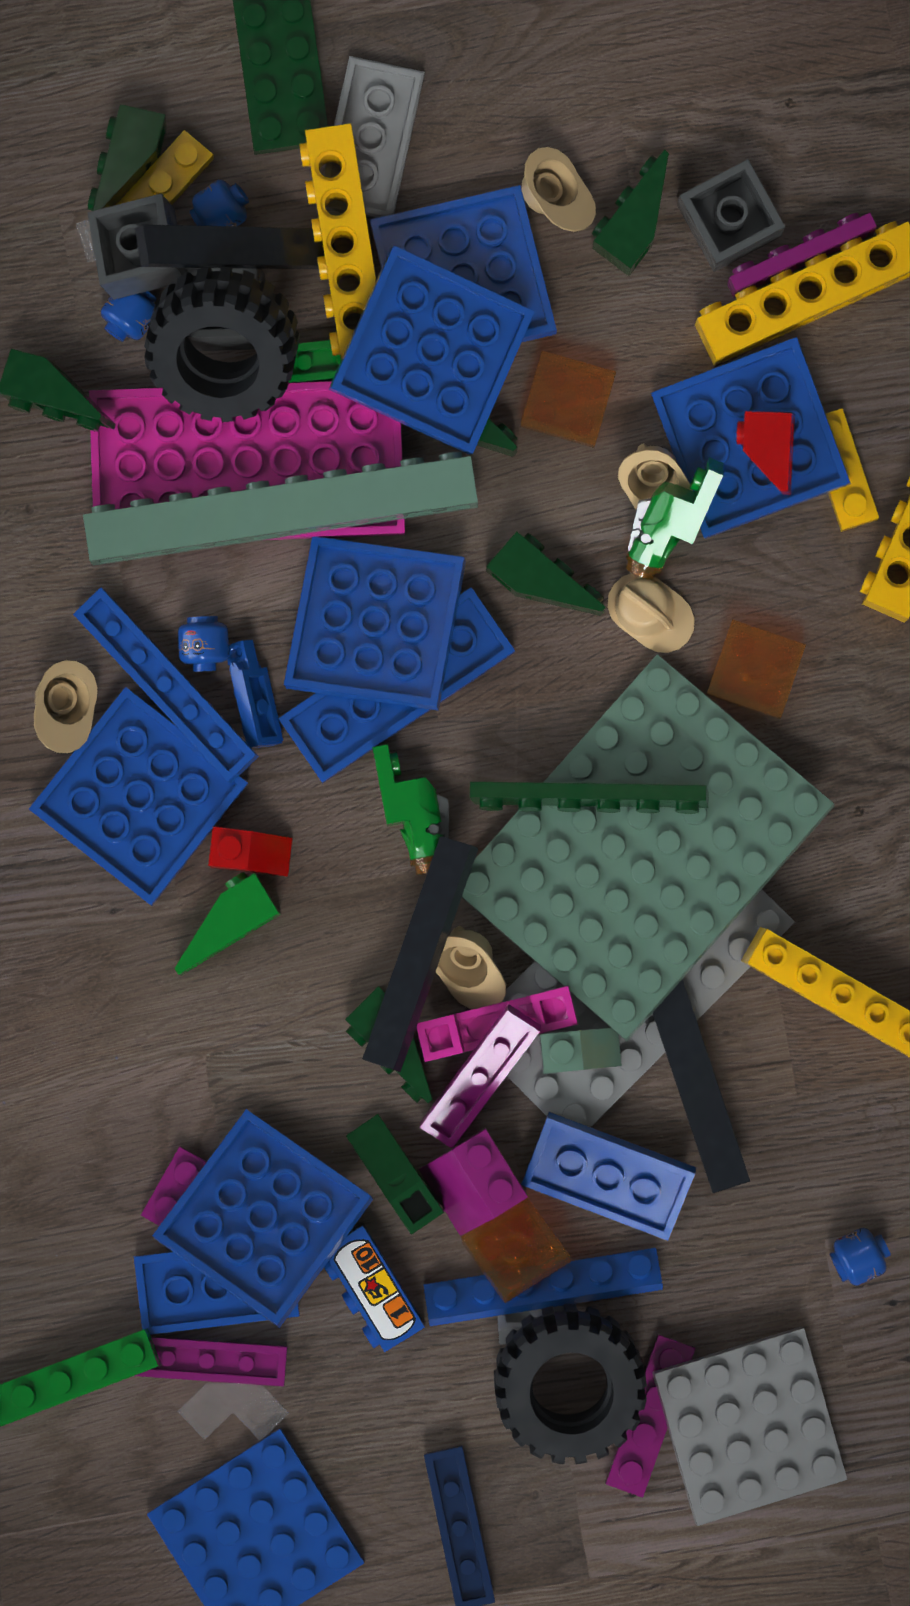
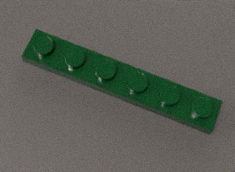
(571, 796)

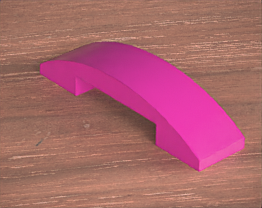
(466, 1029)

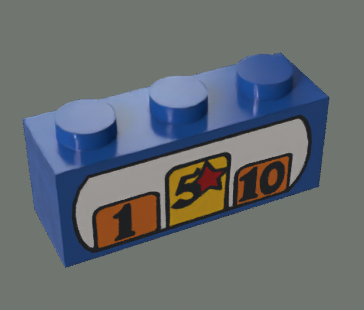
(373, 1291)

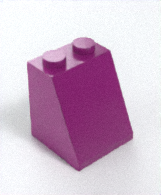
(473, 1182)

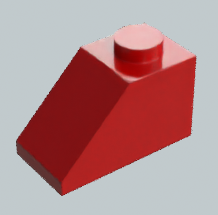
(769, 444)
(250, 851)

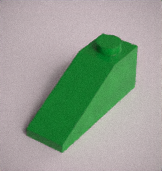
(232, 917)

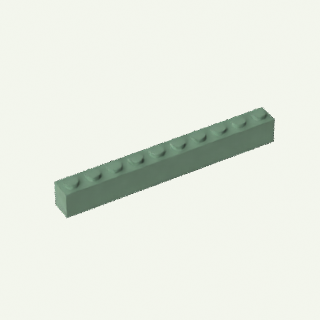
(280, 510)

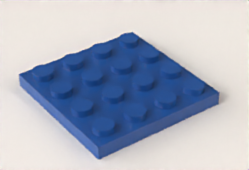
(481, 240)
(431, 350)
(703, 419)
(375, 623)
(137, 797)
(262, 1218)
(256, 1531)

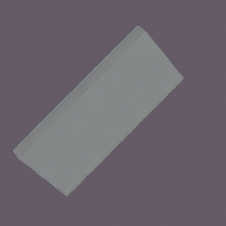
(382, 110)

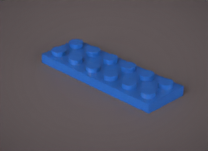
(343, 729)

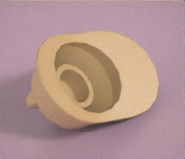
(556, 190)
(647, 470)
(651, 613)
(65, 706)
(470, 971)

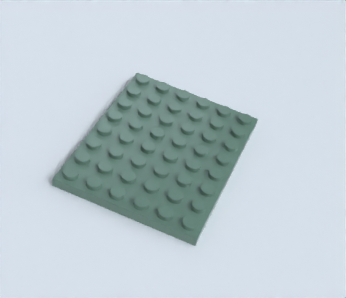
(633, 896)

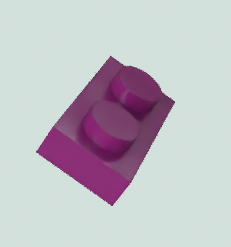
(172, 1185)

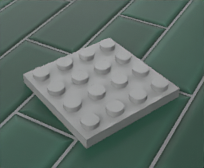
(749, 1425)

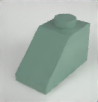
(580, 1050)

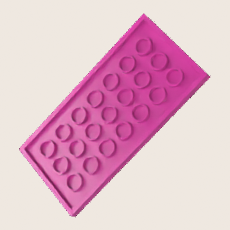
(170, 452)

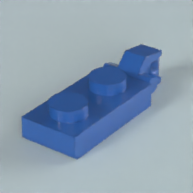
(254, 696)

